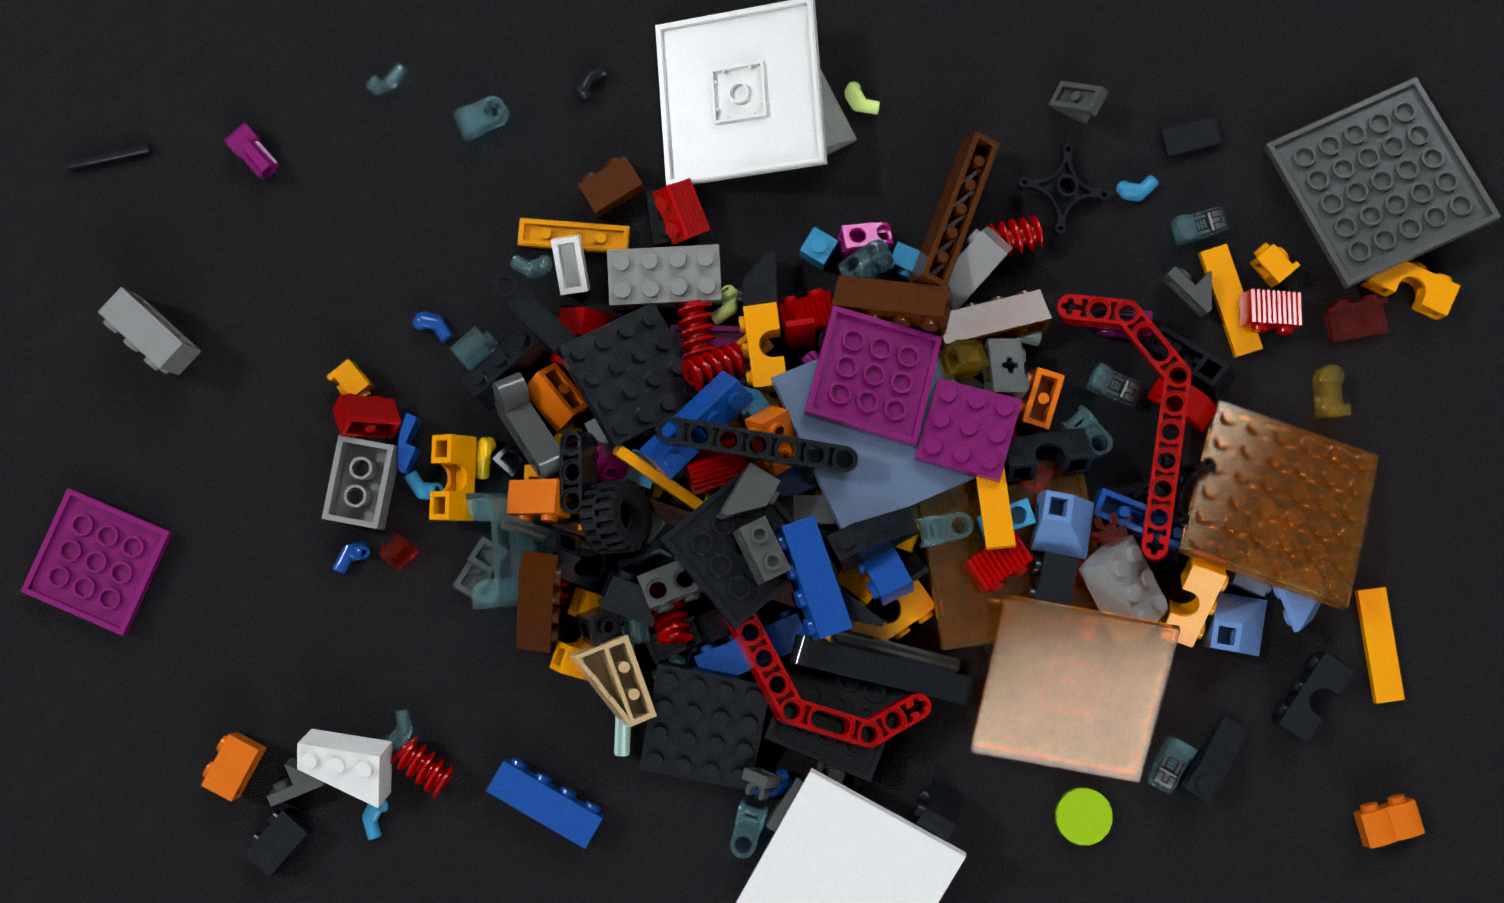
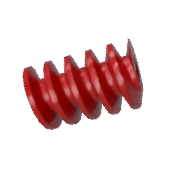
(1020, 233)
(696, 327)
(708, 365)
(670, 623)
(423, 766)

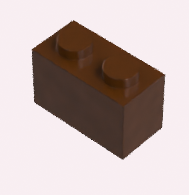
(610, 186)

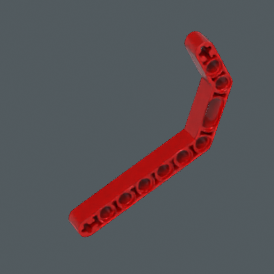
(1170, 391)
(805, 709)

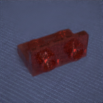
(1356, 320)

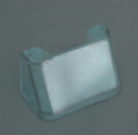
(507, 552)

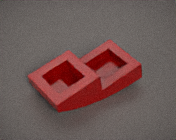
(800, 334)

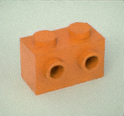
(556, 397)
(1041, 399)
(775, 421)
(535, 500)
(232, 766)

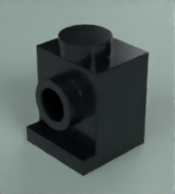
(592, 625)

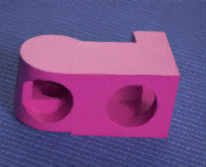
(856, 235)

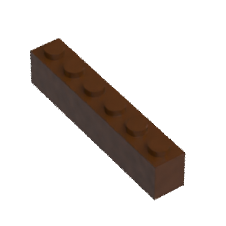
(955, 211)

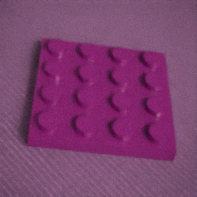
(873, 376)
(96, 562)

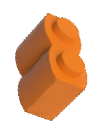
(1389, 821)

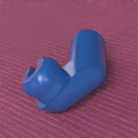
(432, 321)
(349, 553)

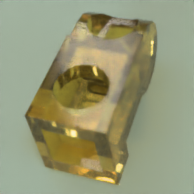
(1328, 393)

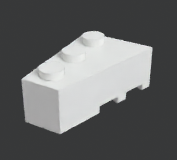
(348, 763)

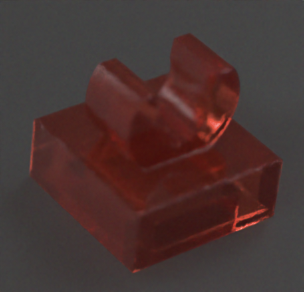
(1109, 532)
(398, 552)

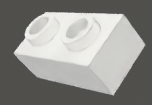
(570, 264)

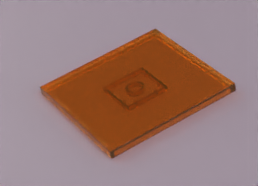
(1073, 688)

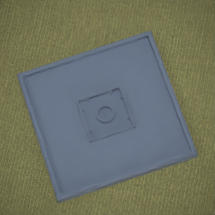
(885, 471)

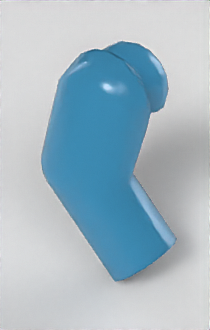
(1134, 191)
(420, 488)
(370, 820)

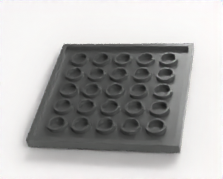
(1381, 182)

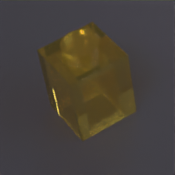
(963, 359)

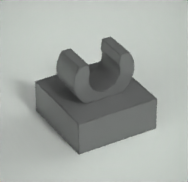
(762, 779)

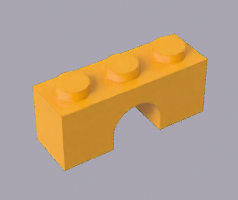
(1432, 291)
(760, 324)
(458, 458)
(1206, 583)
(581, 602)
(912, 607)

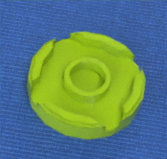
(1083, 816)

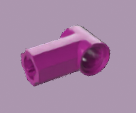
(248, 145)

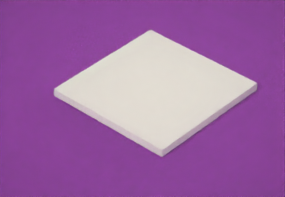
(741, 93)
(849, 851)

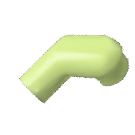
(858, 101)
(728, 307)

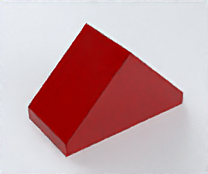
(583, 319)

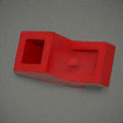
(1200, 406)

